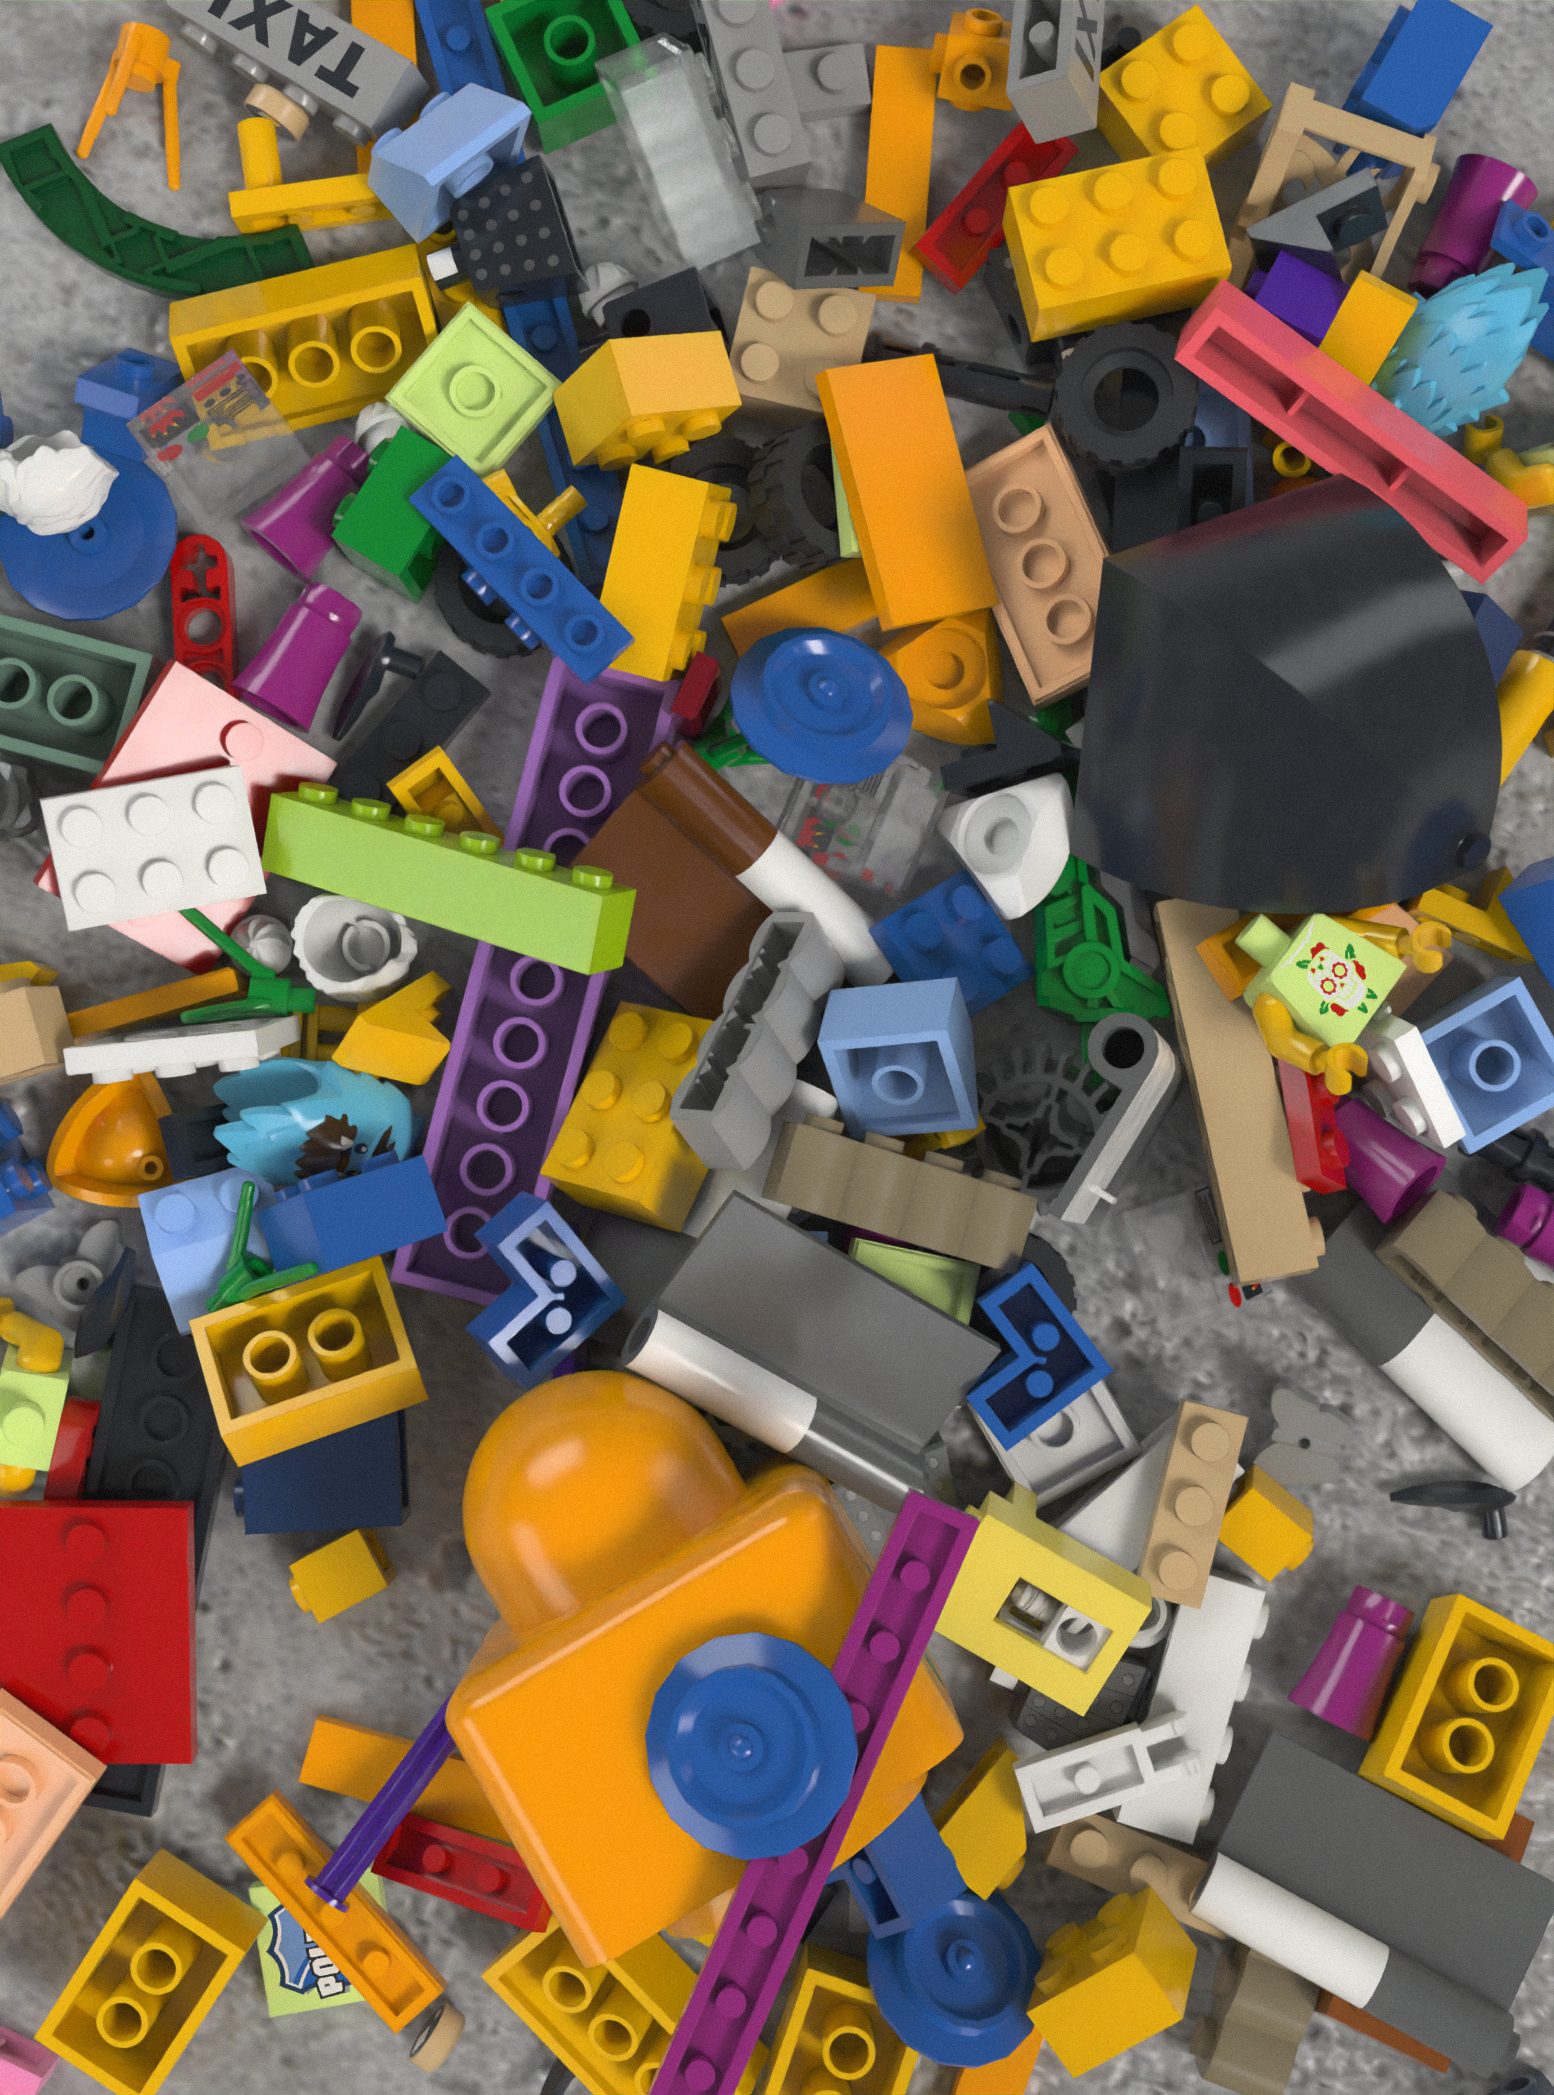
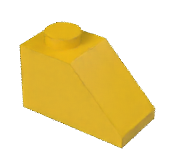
(986, 1822)

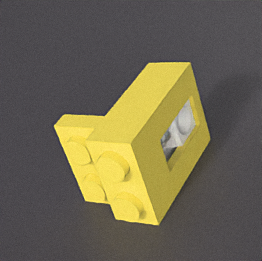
(1028, 1636)

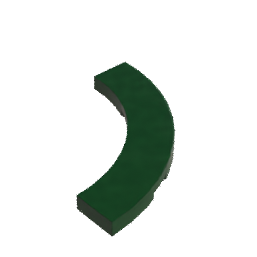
(131, 246)

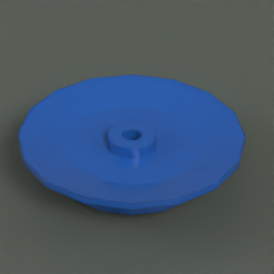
(103, 562)
(820, 705)
(751, 1745)
(957, 1981)

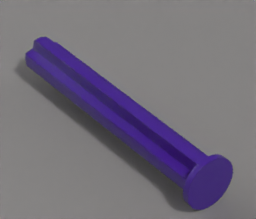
(384, 1813)

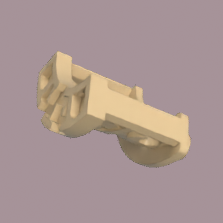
(1295, 155)

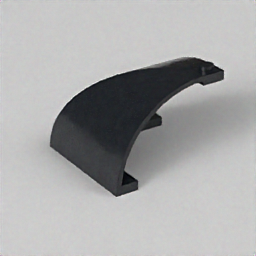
(1288, 712)

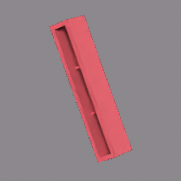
(1351, 429)

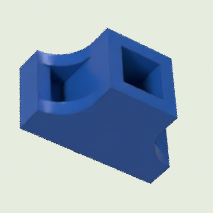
(118, 393)

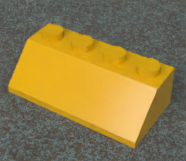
(318, 336)
(605, 2018)

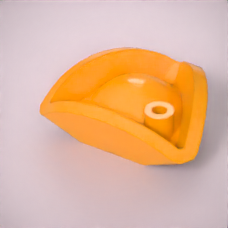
(951, 675)
(112, 1144)

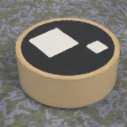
(283, 112)
(437, 2038)

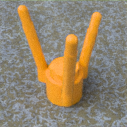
(139, 65)

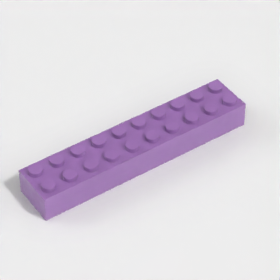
(523, 1019)

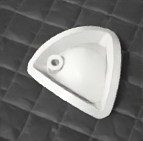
(1013, 841)

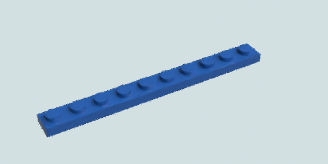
(544, 329)

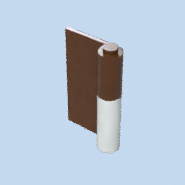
(710, 878)

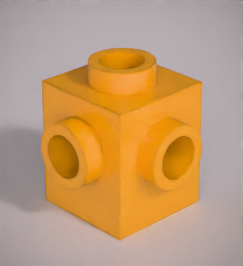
(973, 60)

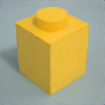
(1266, 1525)
(341, 1573)

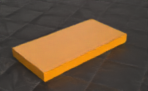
(906, 490)

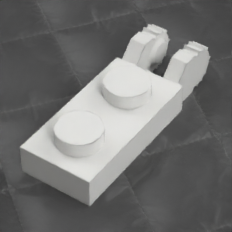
(1103, 1771)

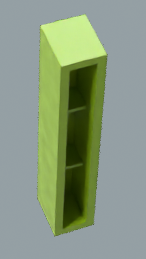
(449, 878)

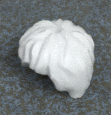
(53, 482)
(352, 947)

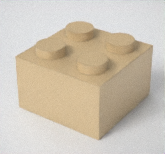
(788, 340)

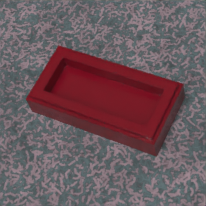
(696, 696)

